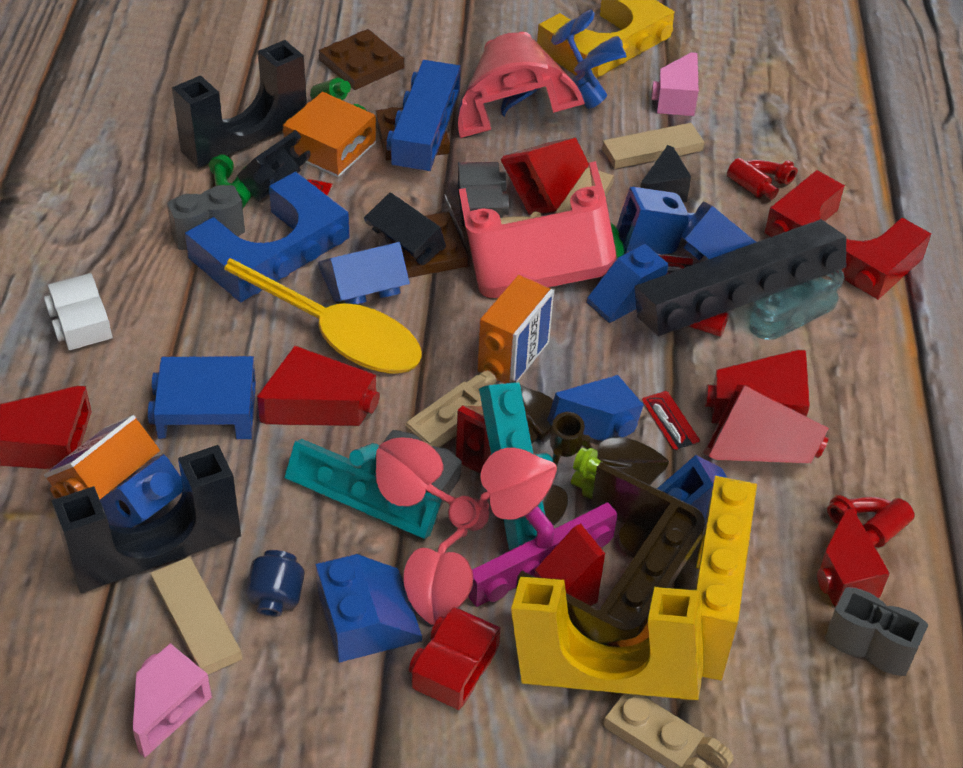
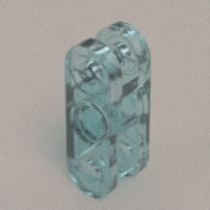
(795, 306)

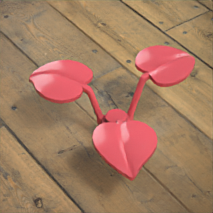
(514, 484)

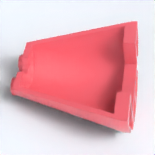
(510, 67)

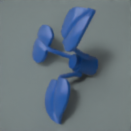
(589, 86)

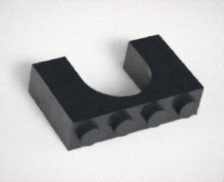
(279, 97)
(198, 521)

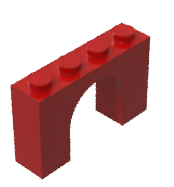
(870, 264)

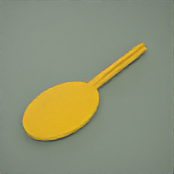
(350, 329)

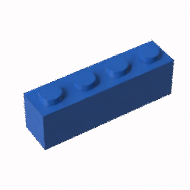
(424, 115)

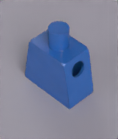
(653, 220)
(143, 492)

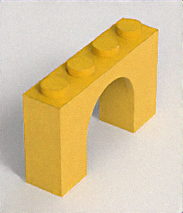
(641, 25)
(722, 568)
(560, 656)

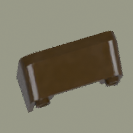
(660, 539)

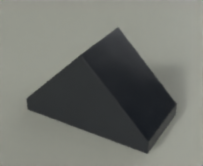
(668, 175)

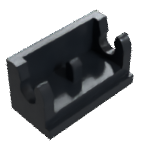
(273, 166)
(407, 226)

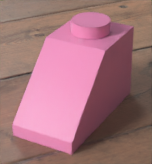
(677, 87)
(166, 695)

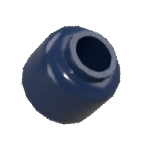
(275, 582)

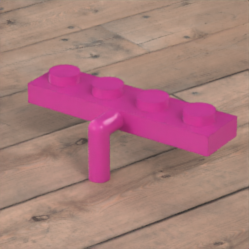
(500, 575)

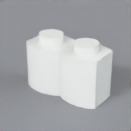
(79, 312)

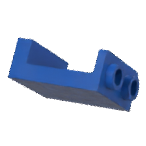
(204, 393)

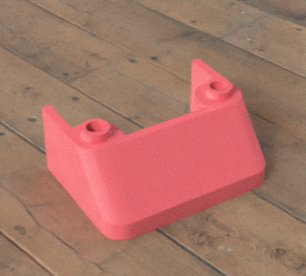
(543, 248)

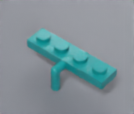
(509, 428)
(355, 485)

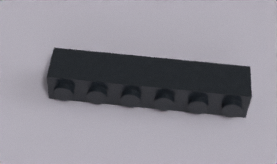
(740, 277)

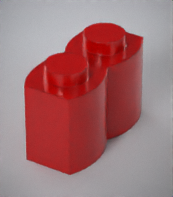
(454, 657)

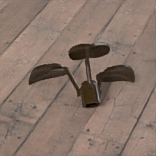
(566, 440)

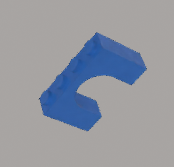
(316, 226)

